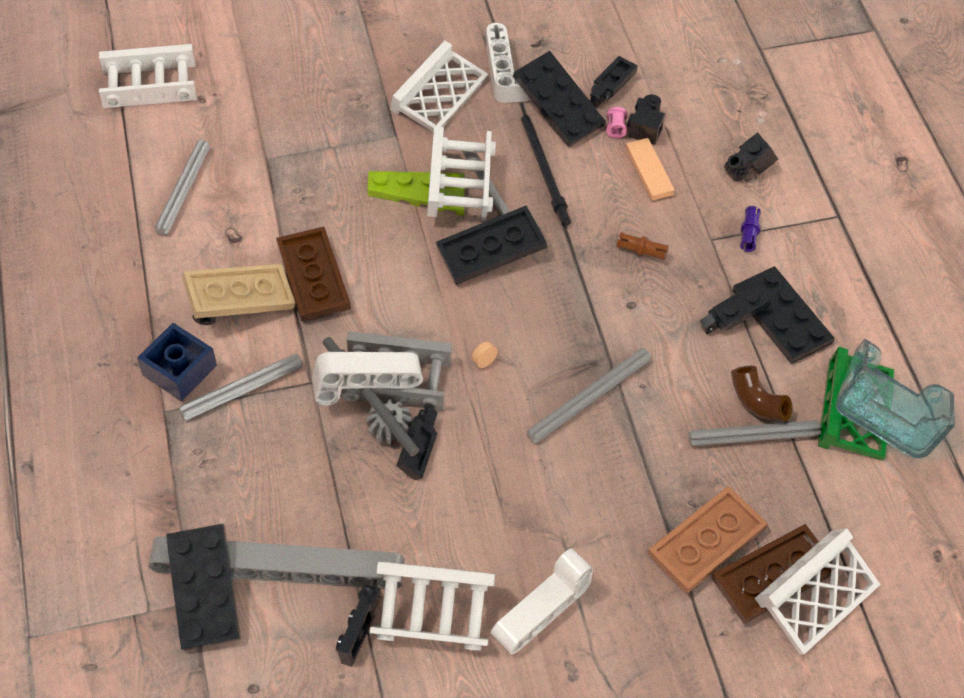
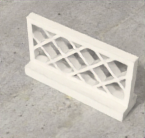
(421, 80)
(801, 572)

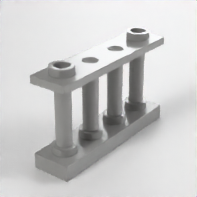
(428, 352)

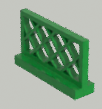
(832, 420)

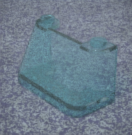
(892, 410)

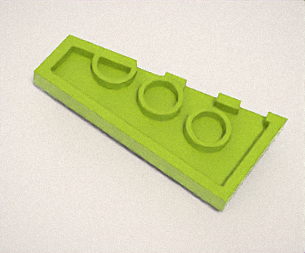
(410, 187)

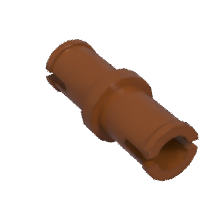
(642, 246)

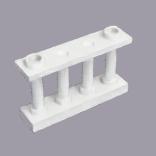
(147, 60)
(440, 162)
(449, 580)

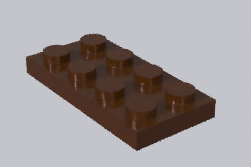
(313, 273)
(753, 573)

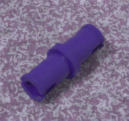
(750, 228)

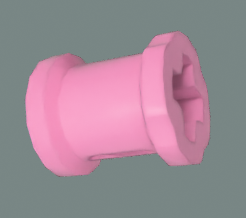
(616, 126)

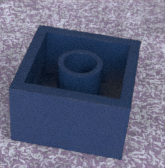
(177, 361)

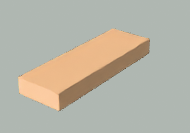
(649, 169)

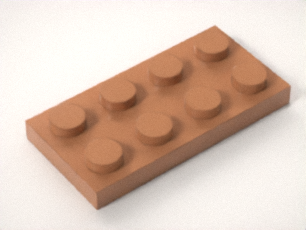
(707, 539)

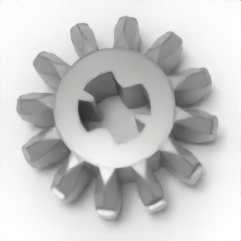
(379, 428)

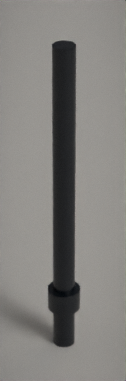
(558, 202)

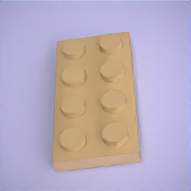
(238, 290)

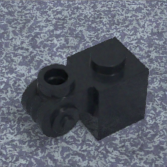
(647, 120)
(752, 153)

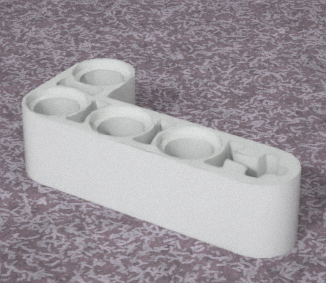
(501, 66)
(363, 370)
(536, 611)

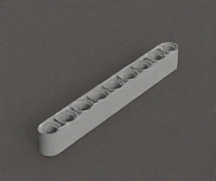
(294, 563)

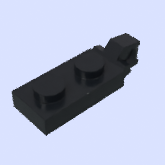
(612, 80)
(736, 309)
(424, 437)
(358, 625)

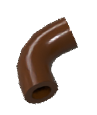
(758, 400)

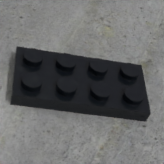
(559, 98)
(491, 244)
(788, 318)
(203, 587)

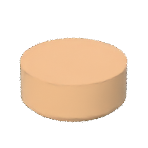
(484, 354)

